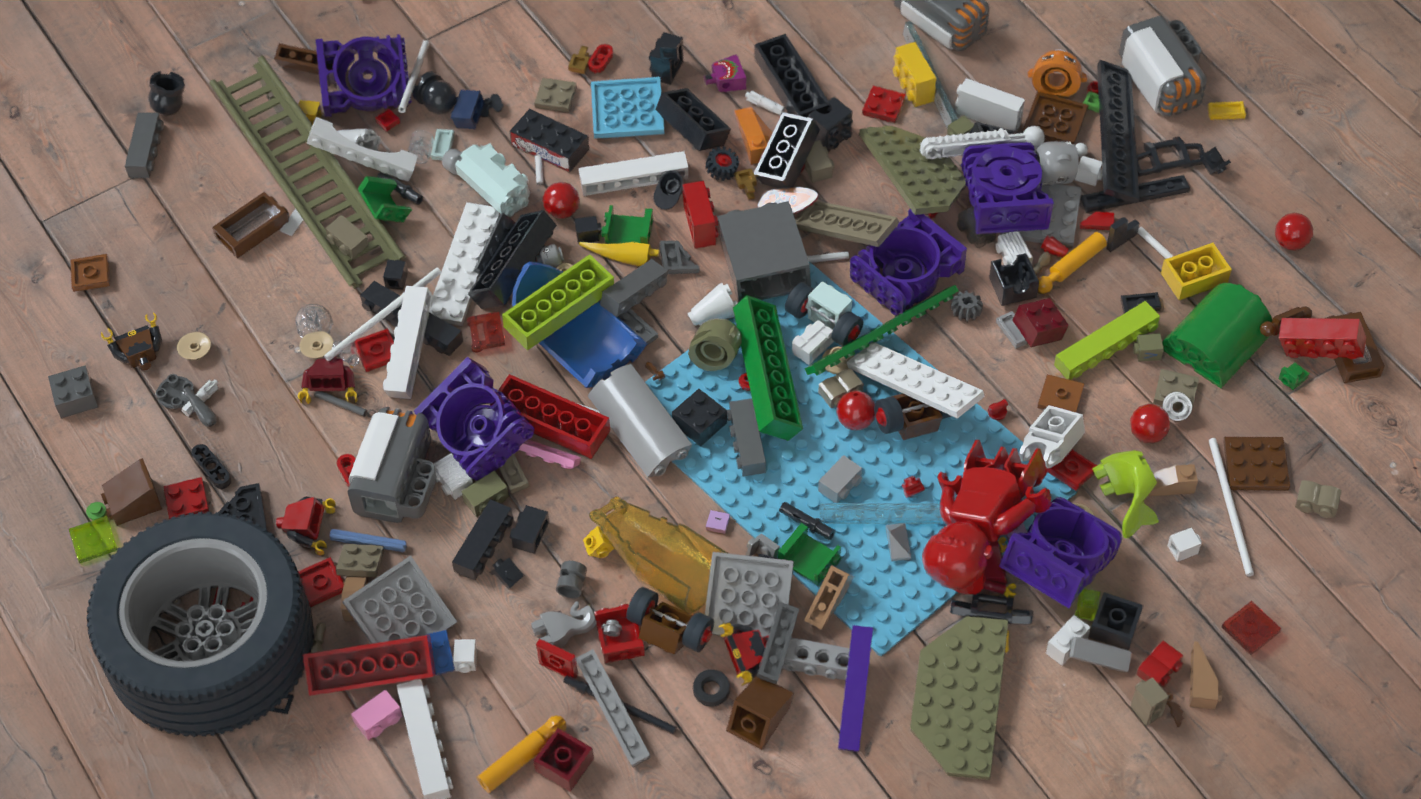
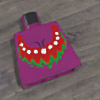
(727, 75)

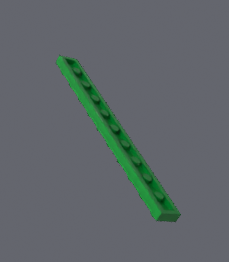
(877, 333)

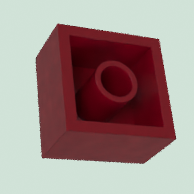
(1040, 322)
(563, 759)

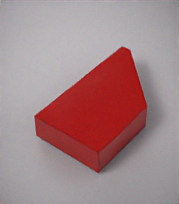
(1098, 221)

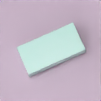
(442, 143)

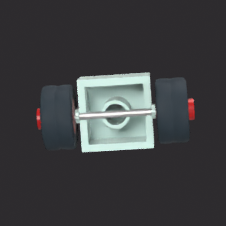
(827, 306)

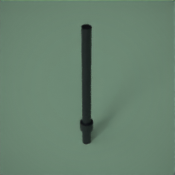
(584, 688)

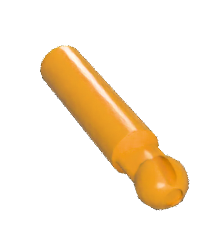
(1072, 261)
(519, 754)

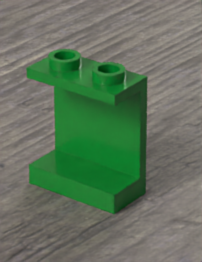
(378, 198)
(627, 228)
(809, 556)

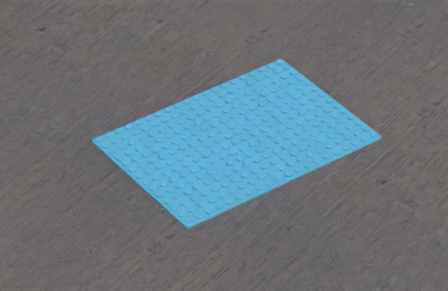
(884, 592)

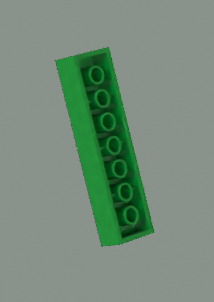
(767, 368)

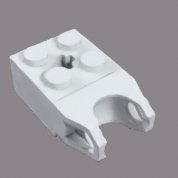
(1054, 433)

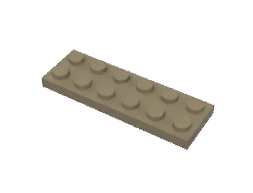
(846, 223)

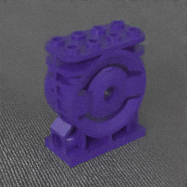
(389, 51)
(1006, 188)
(902, 257)
(458, 415)
(1062, 551)

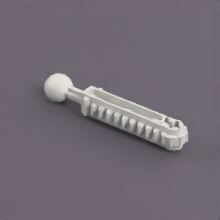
(955, 145)

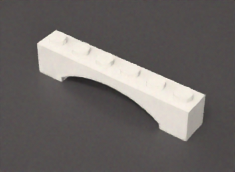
(325, 137)

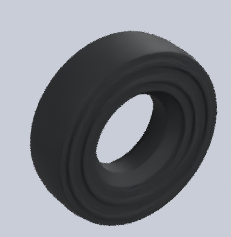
(711, 699)

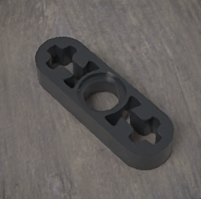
(211, 458)

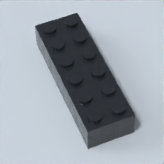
(790, 77)
(517, 249)

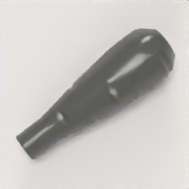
(203, 412)

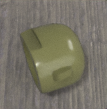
(715, 344)

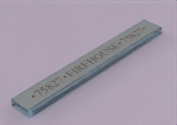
(941, 99)

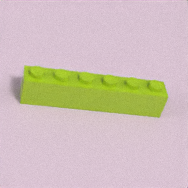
(1106, 341)

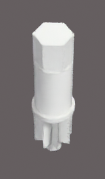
(762, 101)
(204, 393)

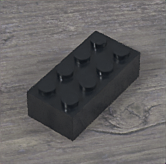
(693, 119)
(787, 151)

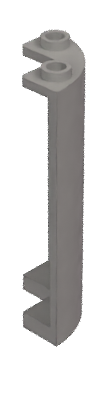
(640, 420)

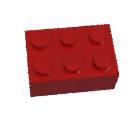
(700, 214)

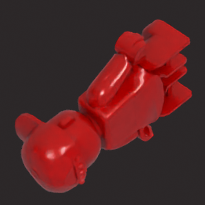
(981, 513)

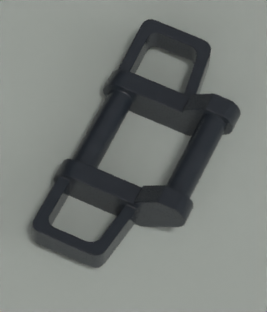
(1179, 144)
(1014, 616)

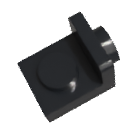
(1213, 161)

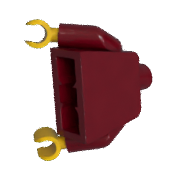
(328, 376)
(994, 575)

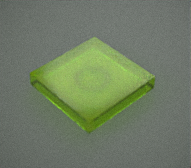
(93, 539)

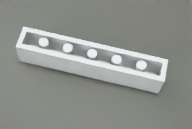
(631, 173)
(407, 342)
(423, 740)

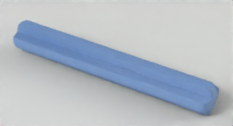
(365, 539)

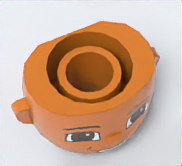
(1055, 84)

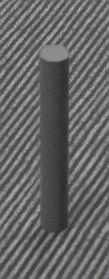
(341, 403)

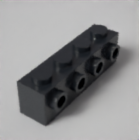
(482, 540)

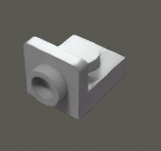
(762, 545)

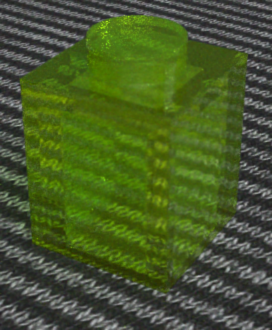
(1087, 604)

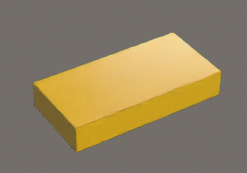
(1226, 110)

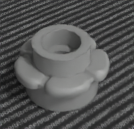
(612, 628)

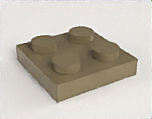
(555, 95)
(1175, 382)
(360, 560)

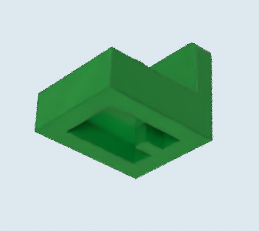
(1293, 375)

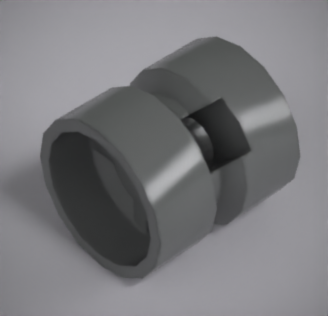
(571, 579)

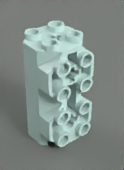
(498, 184)

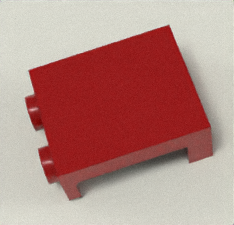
(625, 645)

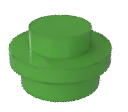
(96, 510)

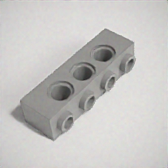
(815, 652)

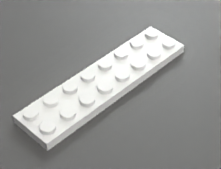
(457, 277)
(916, 379)

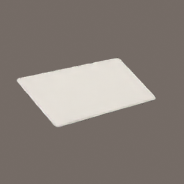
(294, 221)

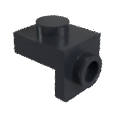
(506, 572)

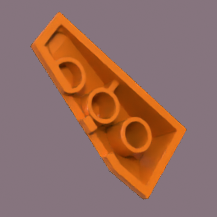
(753, 132)

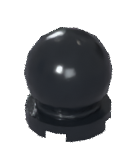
(166, 93)
(435, 93)

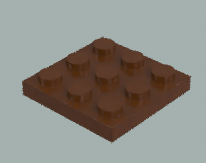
(1056, 117)
(1256, 463)

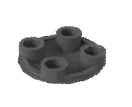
(170, 391)

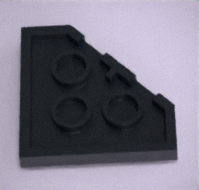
(247, 504)

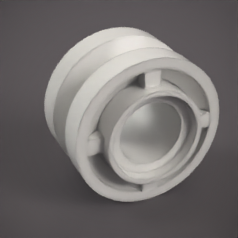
(1186, 408)

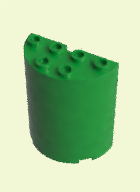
(1220, 333)

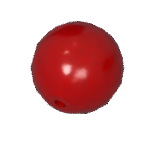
(561, 200)
(1294, 231)
(856, 410)
(1150, 423)

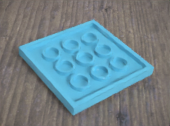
(626, 107)

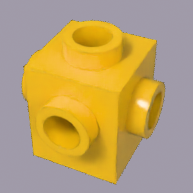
(597, 544)

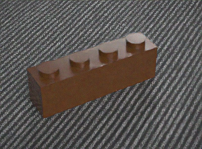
(298, 59)

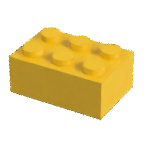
(914, 74)
(1195, 271)

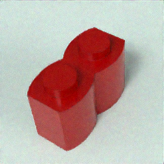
(1161, 664)

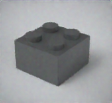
(73, 391)

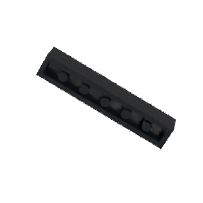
(438, 333)

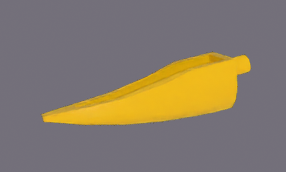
(628, 253)

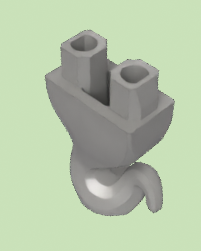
(562, 627)

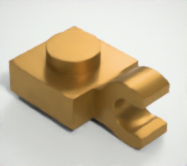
(579, 62)
(746, 180)

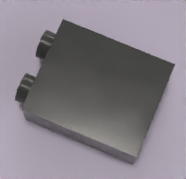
(764, 251)

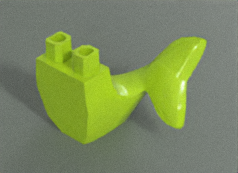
(1129, 474)

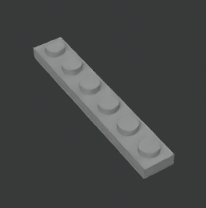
(613, 708)

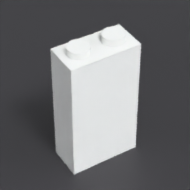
(989, 105)

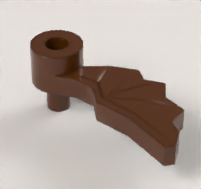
(658, 375)
(1175, 710)

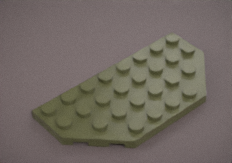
(922, 182)
(961, 696)

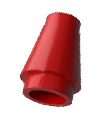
(1054, 247)

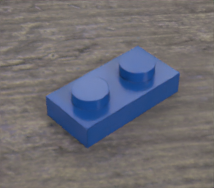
(441, 652)

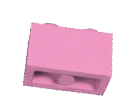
(377, 715)

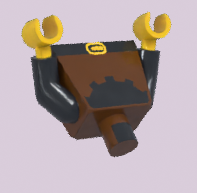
(136, 346)

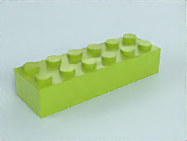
(557, 302)

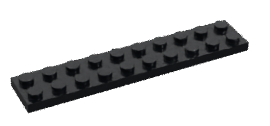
(1117, 132)

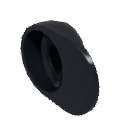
(669, 190)

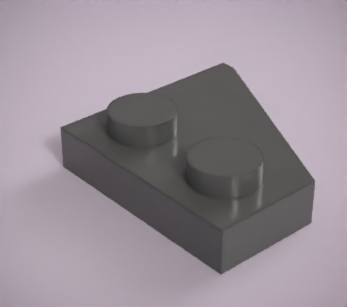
(676, 259)

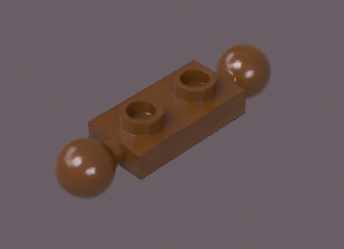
(1273, 328)

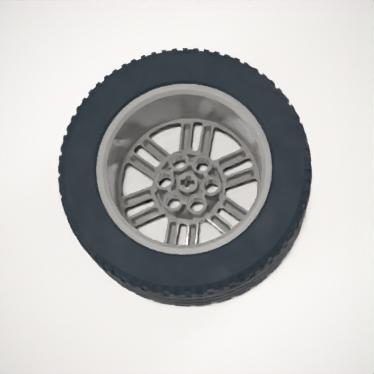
(204, 687)

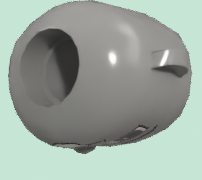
(1057, 162)

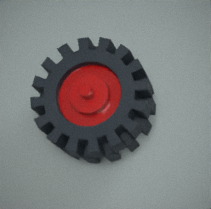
(722, 163)

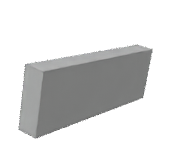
(1100, 654)

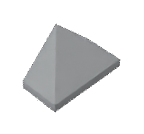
(898, 542)

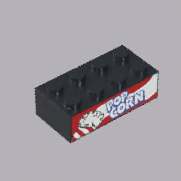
(549, 140)

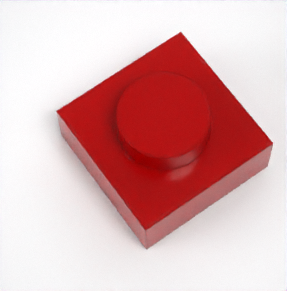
(387, 120)

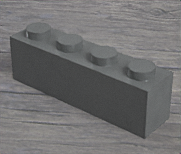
(144, 145)
(634, 288)
(747, 437)

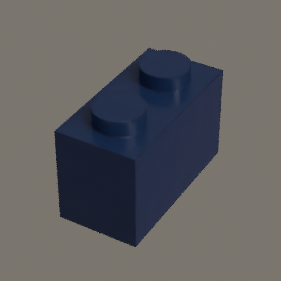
(467, 109)

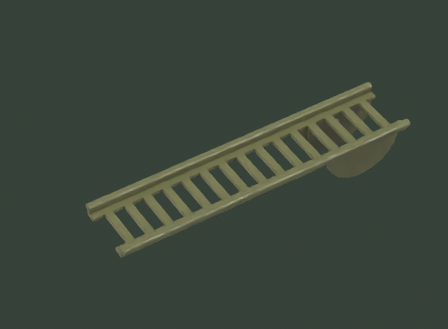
(295, 119)

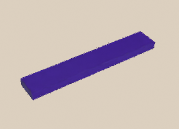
(855, 688)

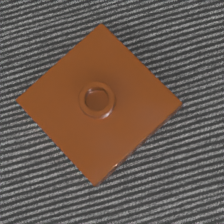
(90, 272)
(1060, 393)

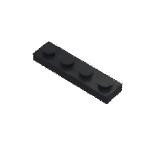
(499, 232)

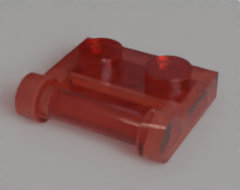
(492, 331)

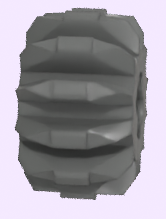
(967, 306)

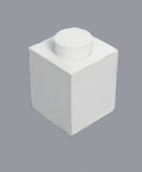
(1089, 171)
(1184, 544)
(465, 655)

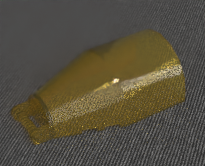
(658, 553)

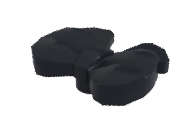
(493, 102)

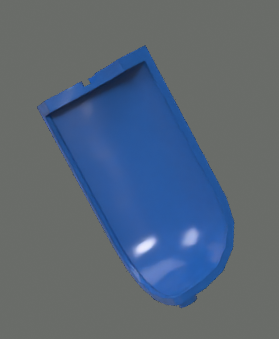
(589, 343)

